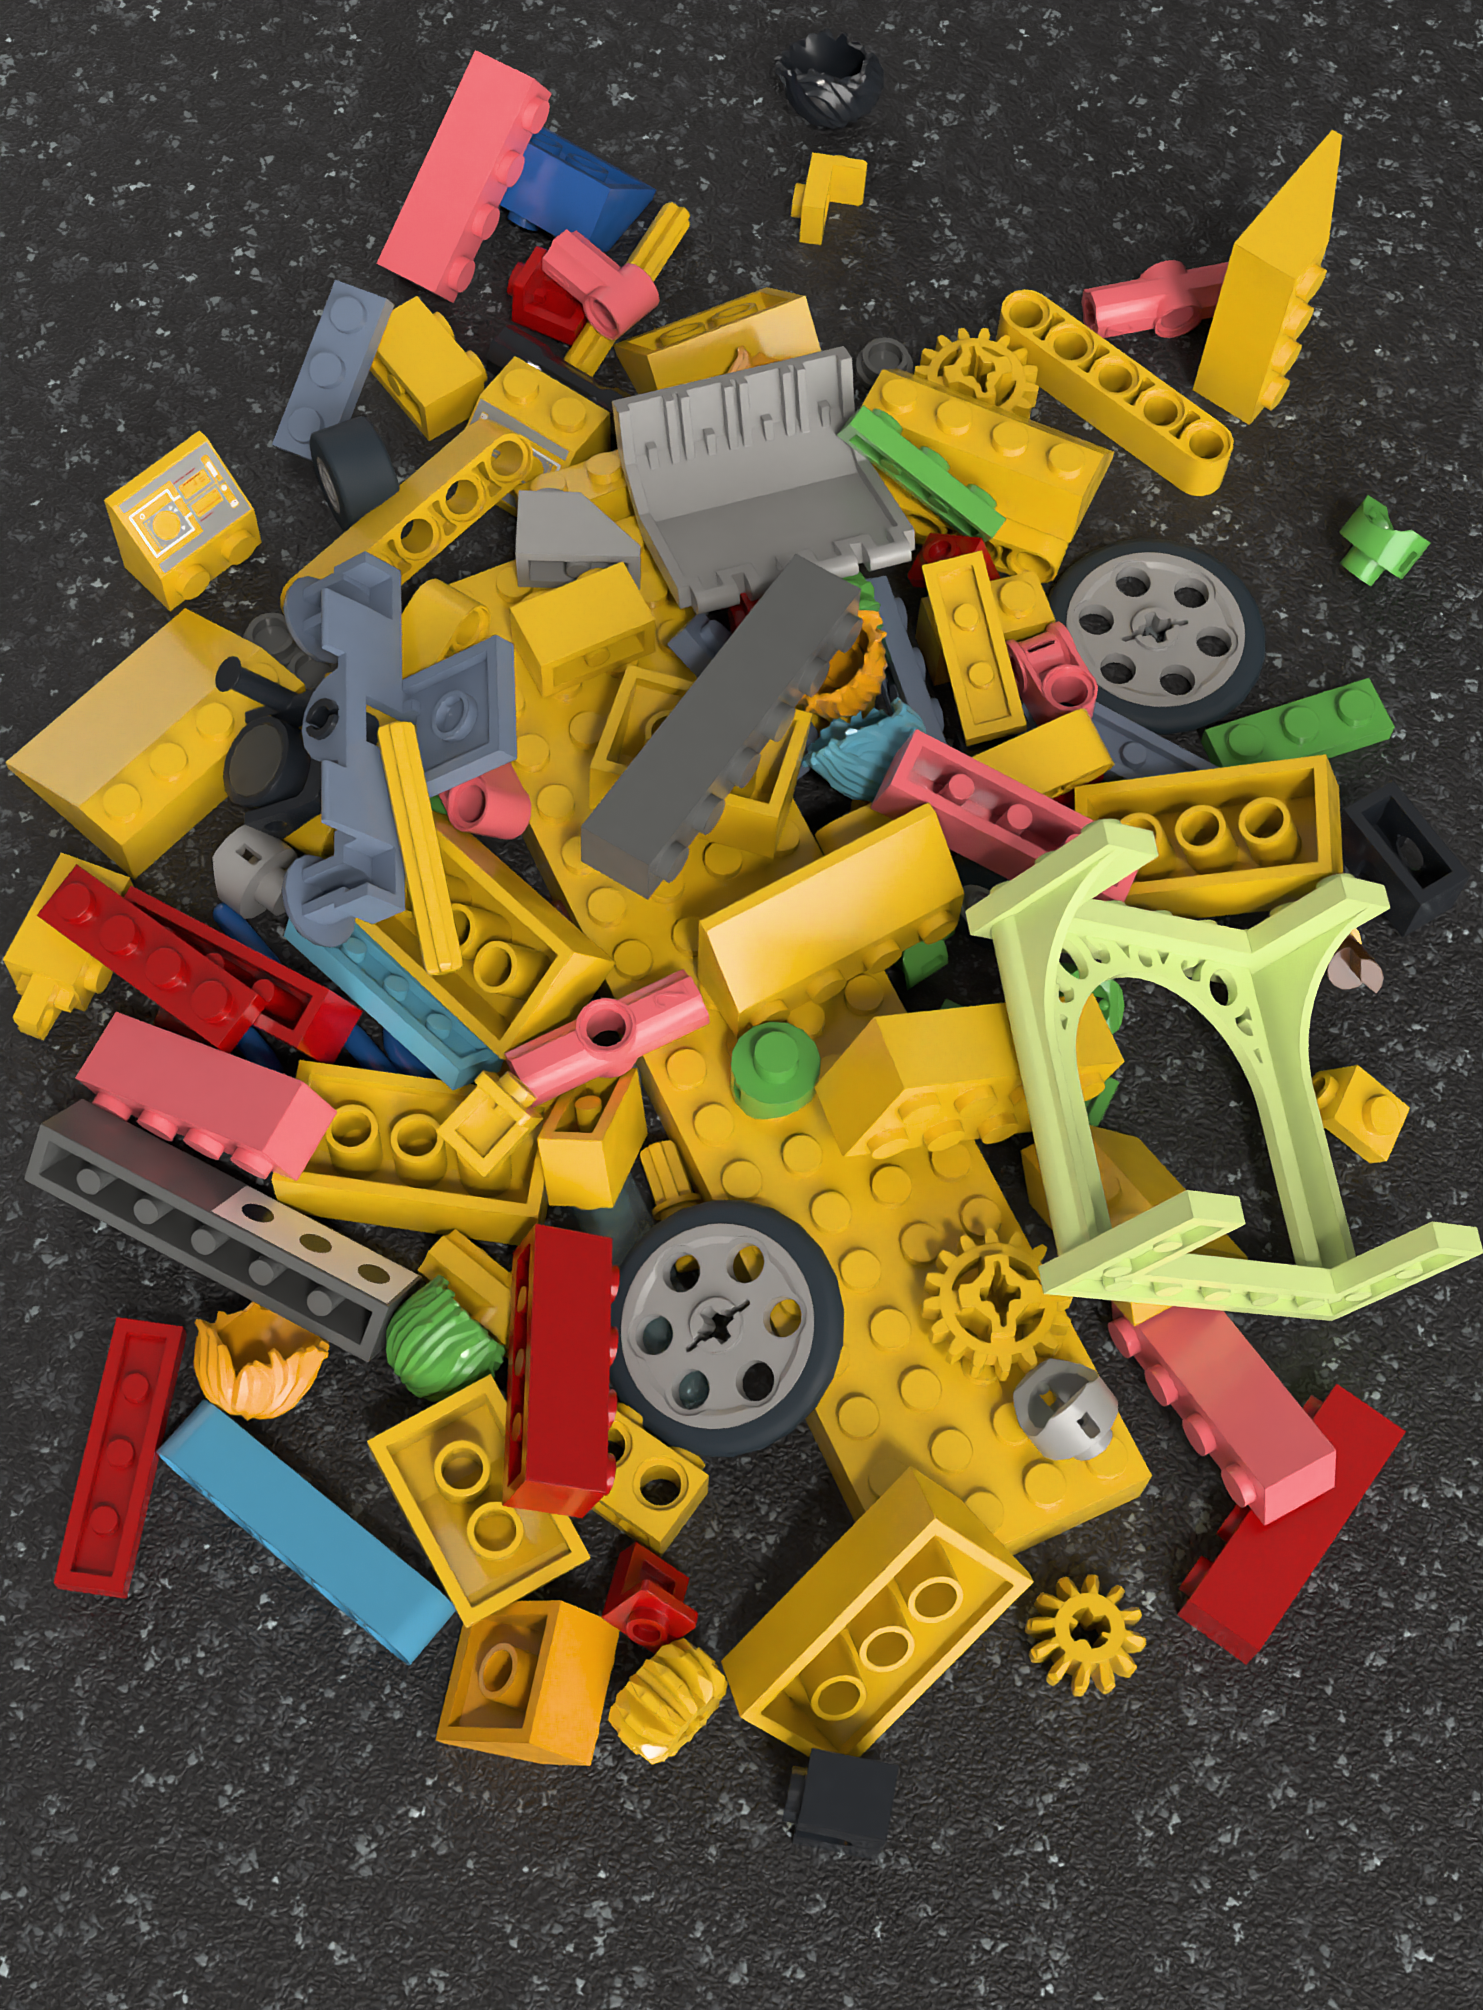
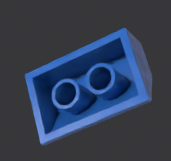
(574, 191)

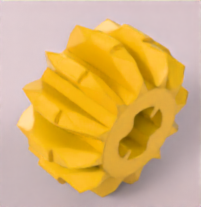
(1076, 1657)
(667, 1700)

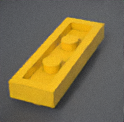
(974, 648)

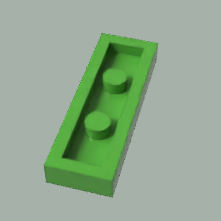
(922, 474)
(1311, 726)

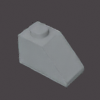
(565, 536)

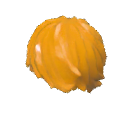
(854, 675)
(256, 1362)

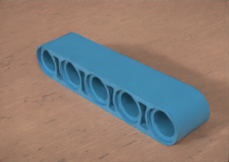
(307, 1531)

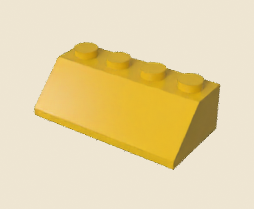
(1023, 465)
(830, 922)
(394, 1169)
(874, 1621)

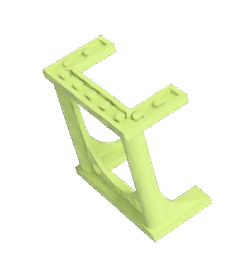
(1271, 993)

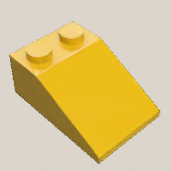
(449, 1486)

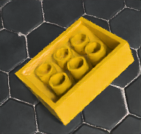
(1268, 291)
(148, 742)

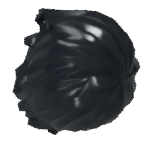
(830, 79)

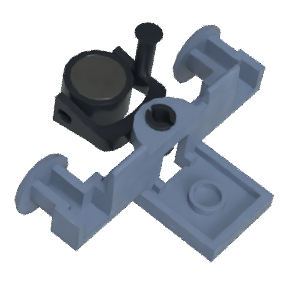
(333, 765)

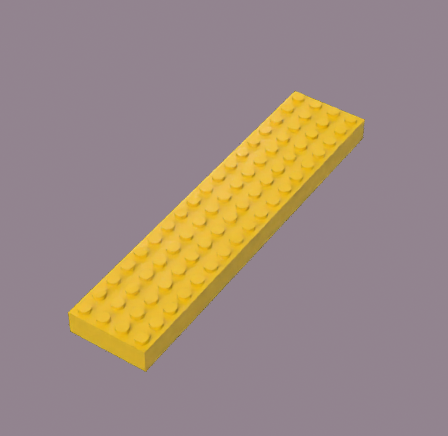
(873, 1218)

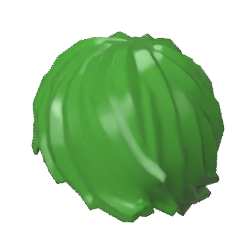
(438, 1344)

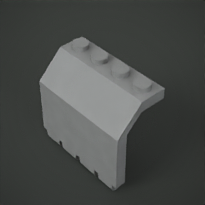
(749, 474)

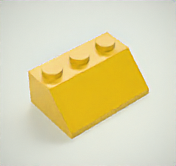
(709, 341)
(751, 814)
(1131, 1185)

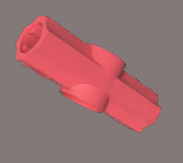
(1162, 299)
(644, 1018)

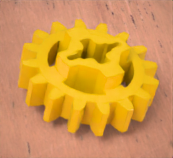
(982, 370)
(970, 1310)

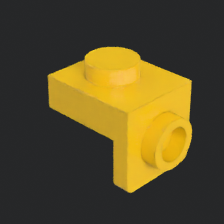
(828, 180)
(1359, 1111)
(491, 1121)

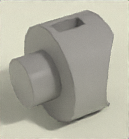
(256, 883)
(1077, 1420)

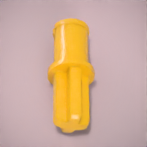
(669, 1188)

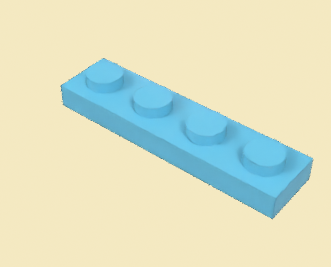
(401, 1006)

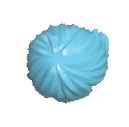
(860, 753)

